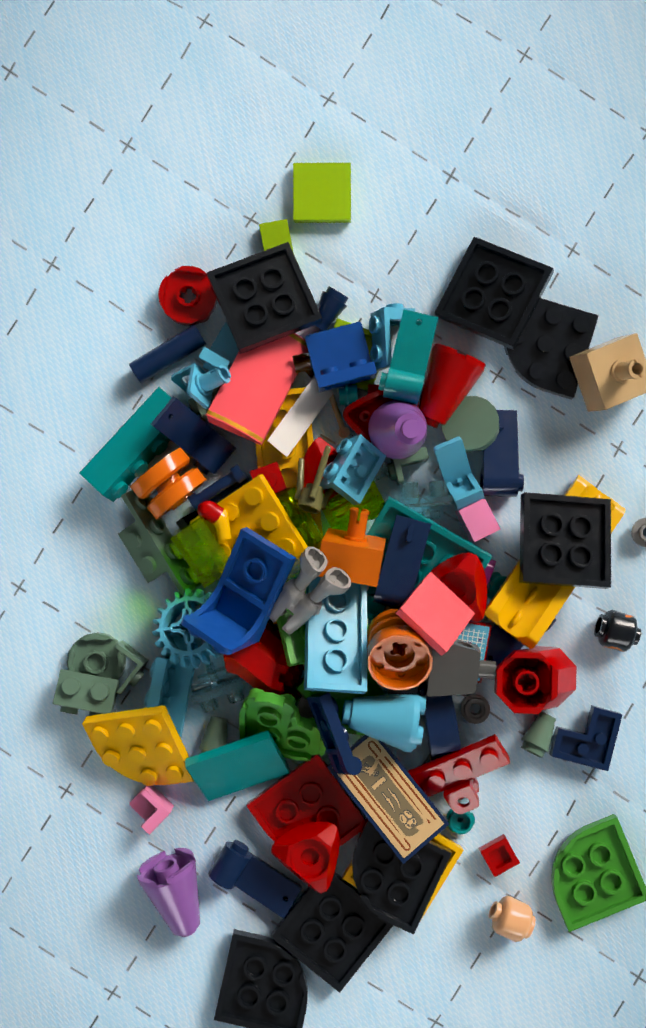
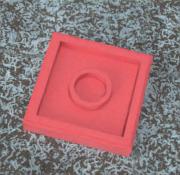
(435, 613)

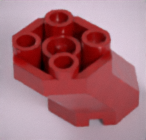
(265, 665)
(535, 679)

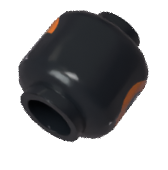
(617, 630)

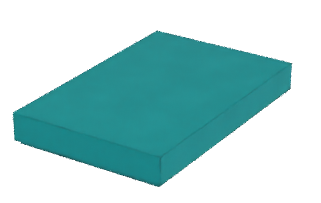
(237, 765)

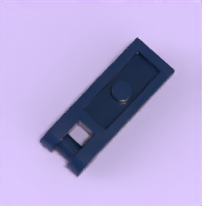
(333, 734)

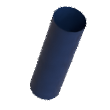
(167, 354)

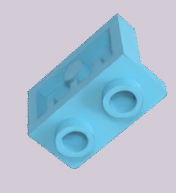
(353, 468)

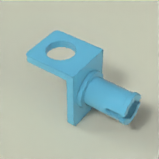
(201, 383)

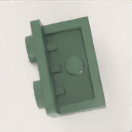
(85, 693)

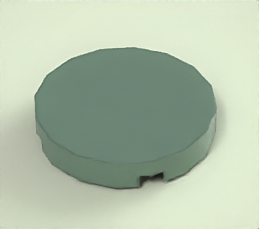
(474, 422)
(97, 656)

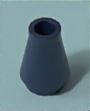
(330, 307)

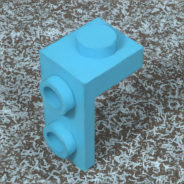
(380, 329)
(221, 352)
(457, 472)

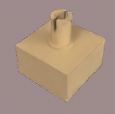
(611, 372)

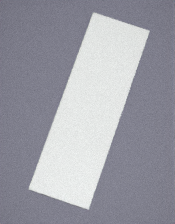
(299, 418)

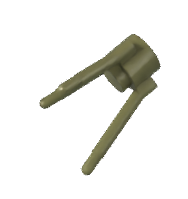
(311, 497)

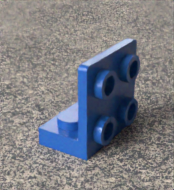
(340, 357)

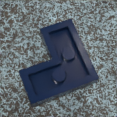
(593, 746)

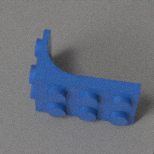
(244, 595)

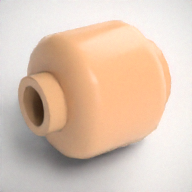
(512, 919)

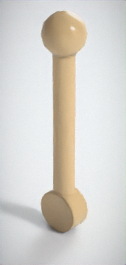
(343, 432)

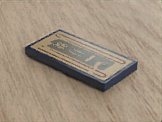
(391, 799)

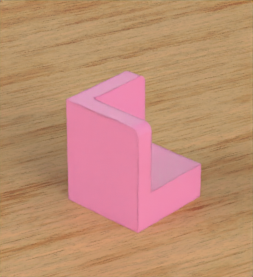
(477, 520)
(151, 807)

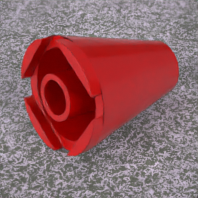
(447, 383)

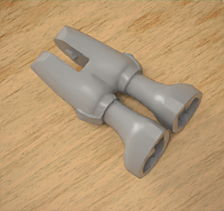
(306, 605)

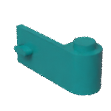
(409, 358)

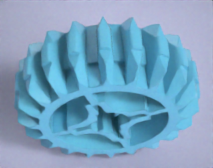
(168, 629)

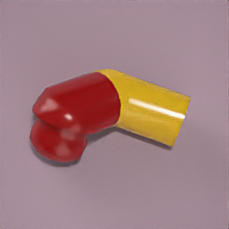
(217, 516)

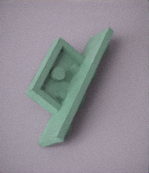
(150, 547)

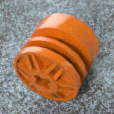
(397, 653)

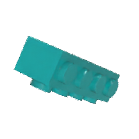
(128, 450)

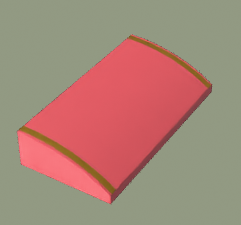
(256, 388)

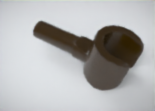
(302, 363)

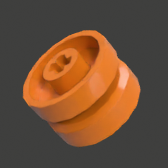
(166, 480)

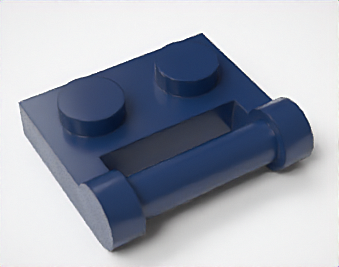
(221, 488)

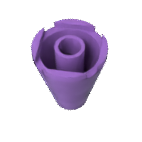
(397, 429)
(173, 889)

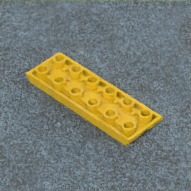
(528, 608)

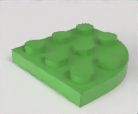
(595, 874)

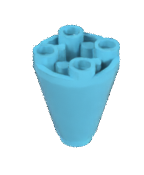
(387, 718)

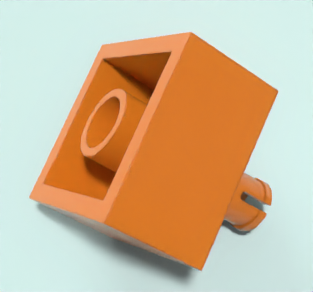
(354, 550)

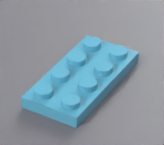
(337, 643)

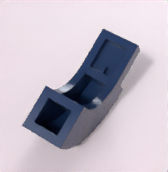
(441, 725)

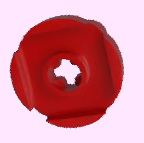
(178, 282)

